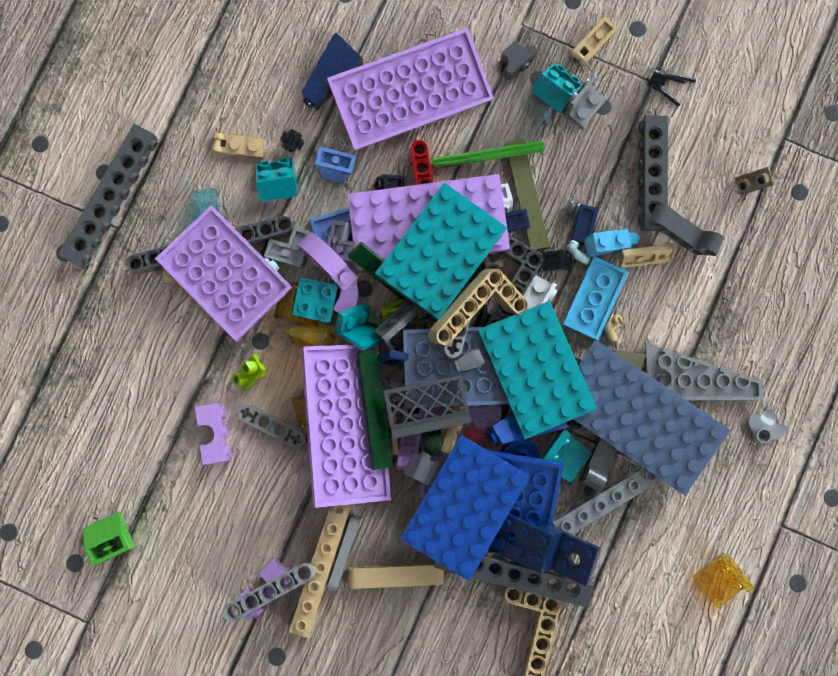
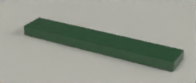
(374, 409)

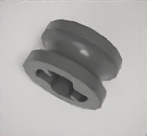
(573, 208)

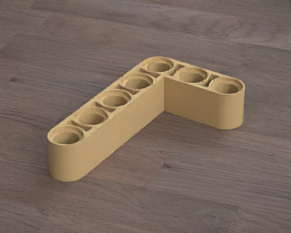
(475, 302)
(538, 632)

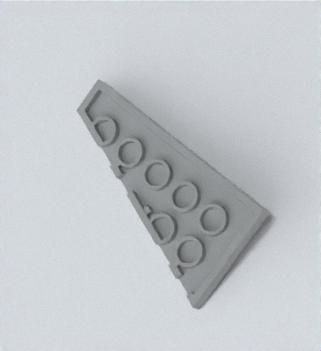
(698, 379)

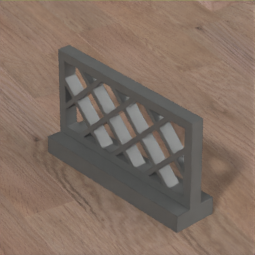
(398, 320)
(430, 423)

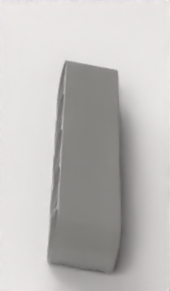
(261, 596)

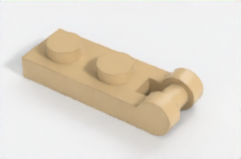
(594, 41)
(238, 145)
(646, 255)

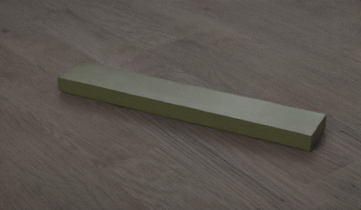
(528, 198)

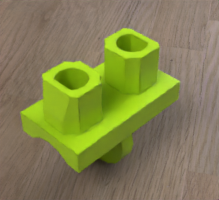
(249, 373)

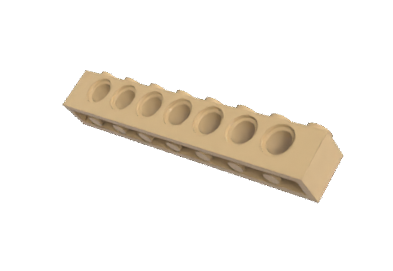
(323, 563)

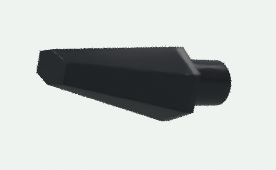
(483, 317)

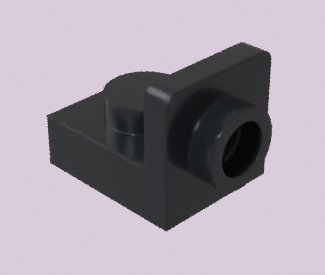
(389, 181)
(556, 260)

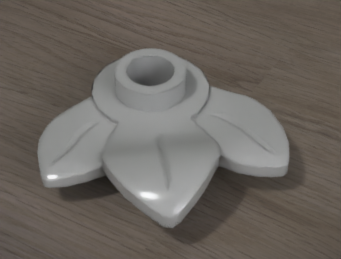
(767, 425)

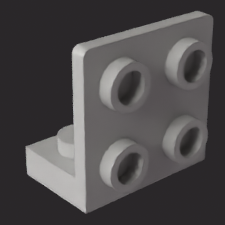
(585, 103)

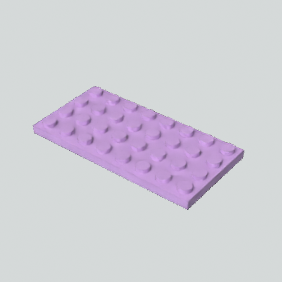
(410, 89)
(385, 215)
(338, 429)

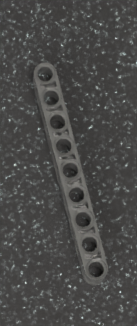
(257, 238)

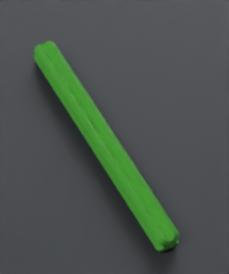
(488, 154)

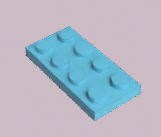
(595, 298)

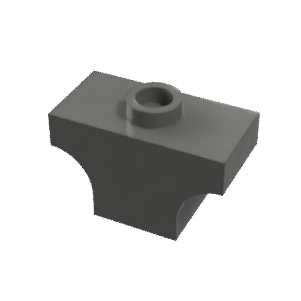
(517, 58)

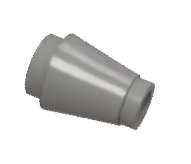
(469, 361)

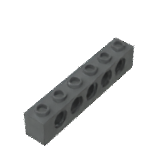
(659, 127)

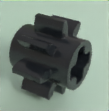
(292, 140)

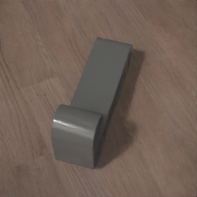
(685, 232)
(596, 468)

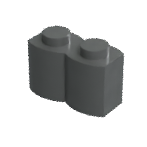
(423, 469)

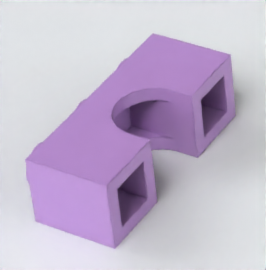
(217, 449)
(270, 572)

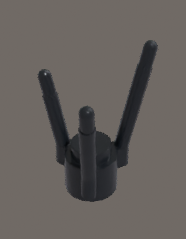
(660, 77)

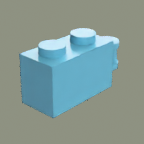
(610, 242)

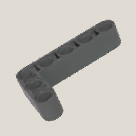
(525, 267)

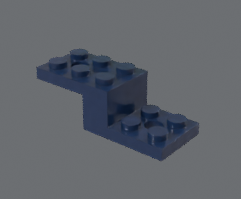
(546, 549)

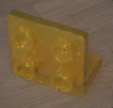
(722, 580)

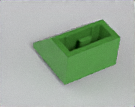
(107, 539)

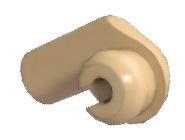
(610, 327)

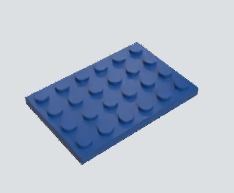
(539, 495)
(465, 507)

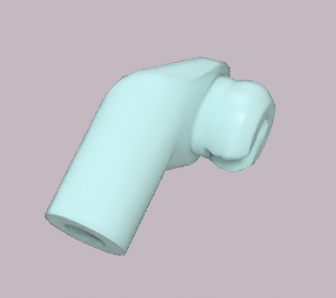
(577, 254)

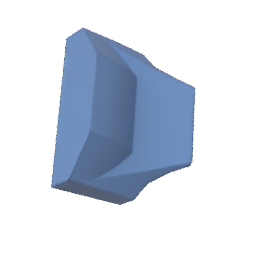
(334, 164)

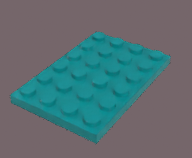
(441, 251)
(536, 370)

